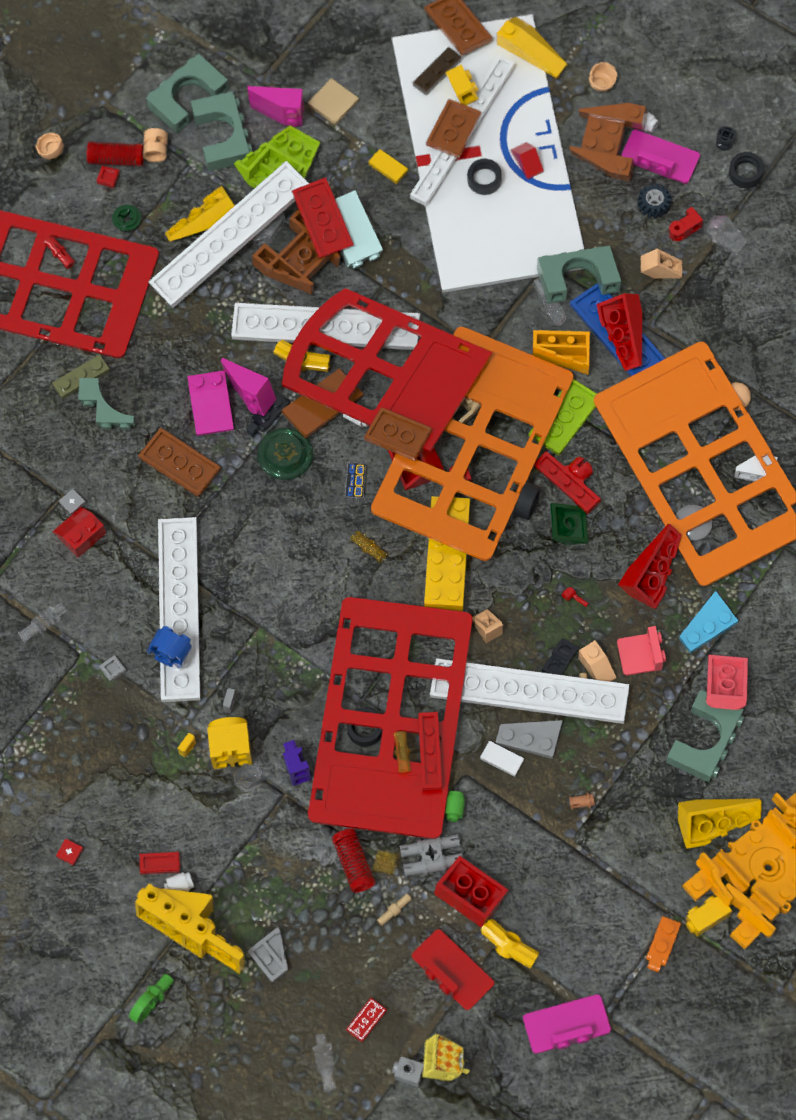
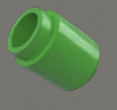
(454, 806)

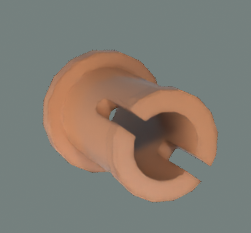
(581, 801)

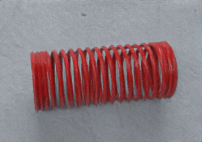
(117, 151)
(346, 837)

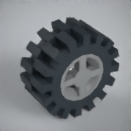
(654, 194)

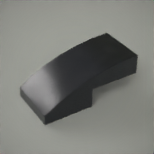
(560, 658)

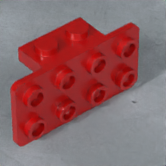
(452, 970)

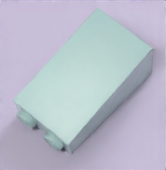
(360, 230)

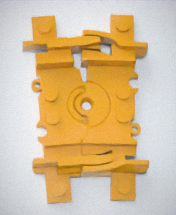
(766, 844)

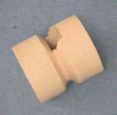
(155, 145)

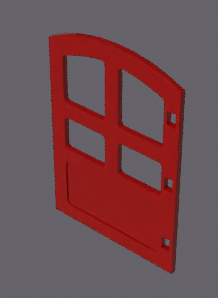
(423, 389)

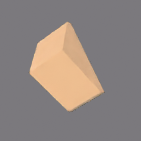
(488, 625)

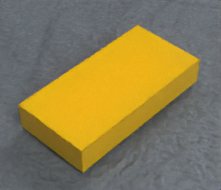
(388, 166)

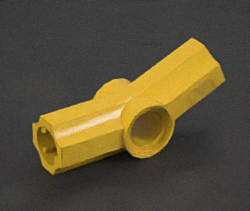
(312, 361)
(509, 944)

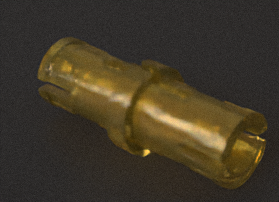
(368, 546)
(402, 752)

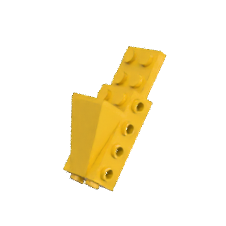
(185, 920)

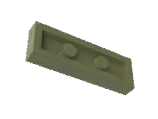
(69, 383)

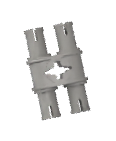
(423, 848)

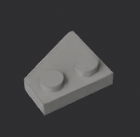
(270, 955)

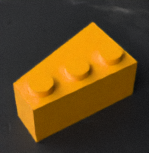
(563, 348)

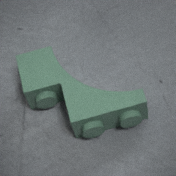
(106, 416)

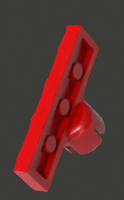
(570, 479)

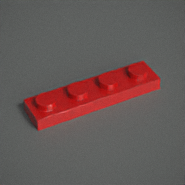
(430, 751)

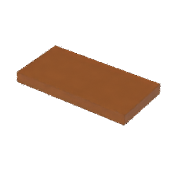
(458, 25)
(310, 415)
(179, 462)

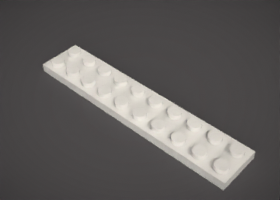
(228, 235)
(281, 322)
(179, 604)
(538, 692)

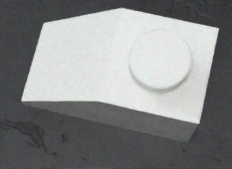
(752, 469)

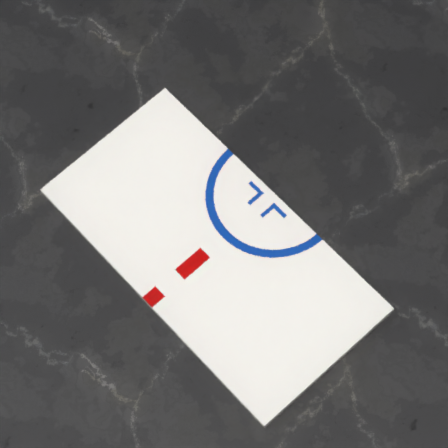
(502, 233)

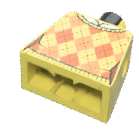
(444, 1059)

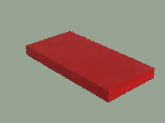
(322, 218)

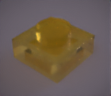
(384, 862)

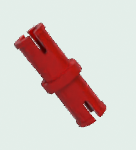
(59, 251)

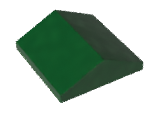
(568, 524)

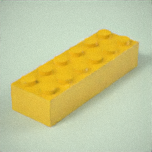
(447, 565)

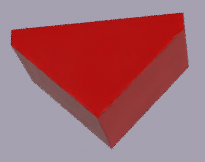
(528, 159)

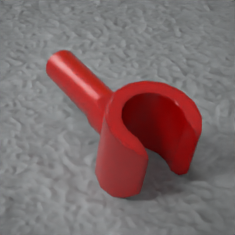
(570, 593)

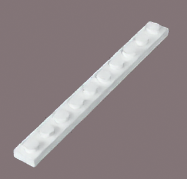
(442, 162)

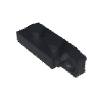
(261, 422)

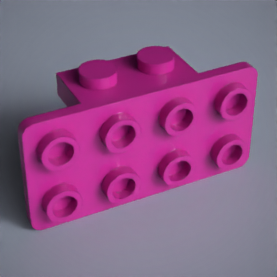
(661, 156)
(566, 1024)

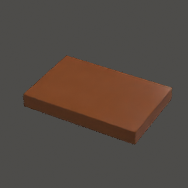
(453, 128)
(398, 434)

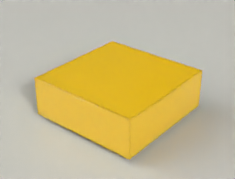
(187, 745)

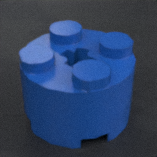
(170, 647)

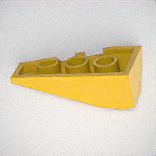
(530, 46)
(203, 217)
(710, 818)

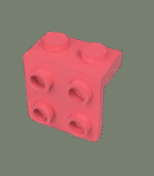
(641, 653)

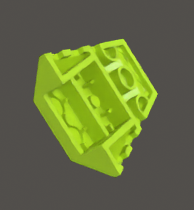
(285, 146)

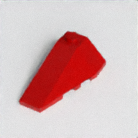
(624, 325)
(648, 573)

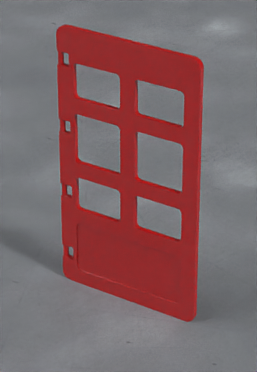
(126, 299)
(369, 789)

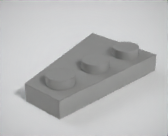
(530, 737)

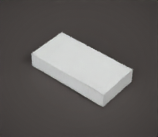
(502, 758)

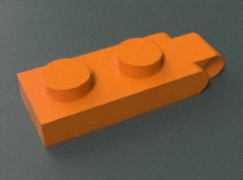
(662, 943)

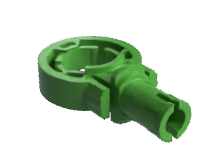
(149, 999)

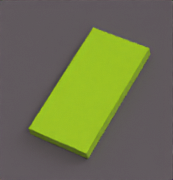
(570, 418)

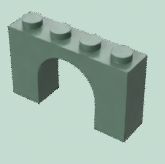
(194, 72)
(222, 108)
(596, 260)
(705, 762)

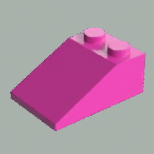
(279, 104)
(250, 386)
(210, 403)

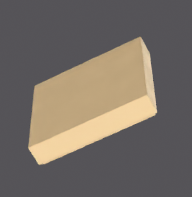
(333, 101)

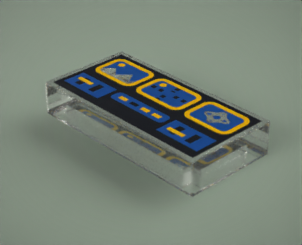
(355, 481)

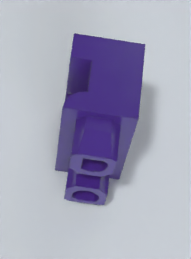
(295, 764)

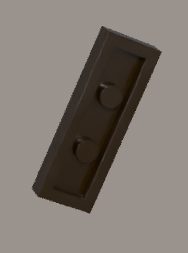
(436, 71)

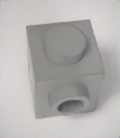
(408, 1071)

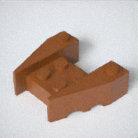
(605, 136)
(296, 262)

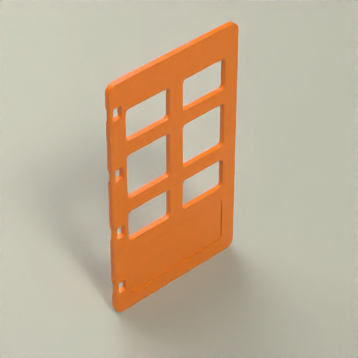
(509, 384)
(667, 401)

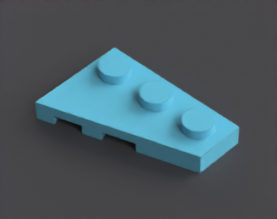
(708, 624)

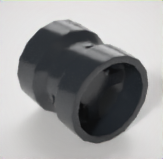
(725, 138)

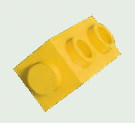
(461, 84)
(707, 916)

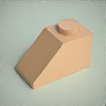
(661, 265)
(596, 662)

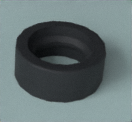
(746, 157)
(484, 189)
(527, 501)
(366, 741)

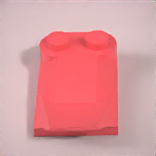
(727, 682)

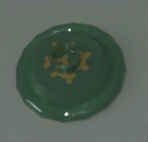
(285, 453)

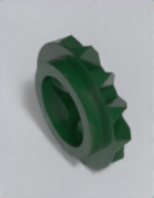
(124, 211)

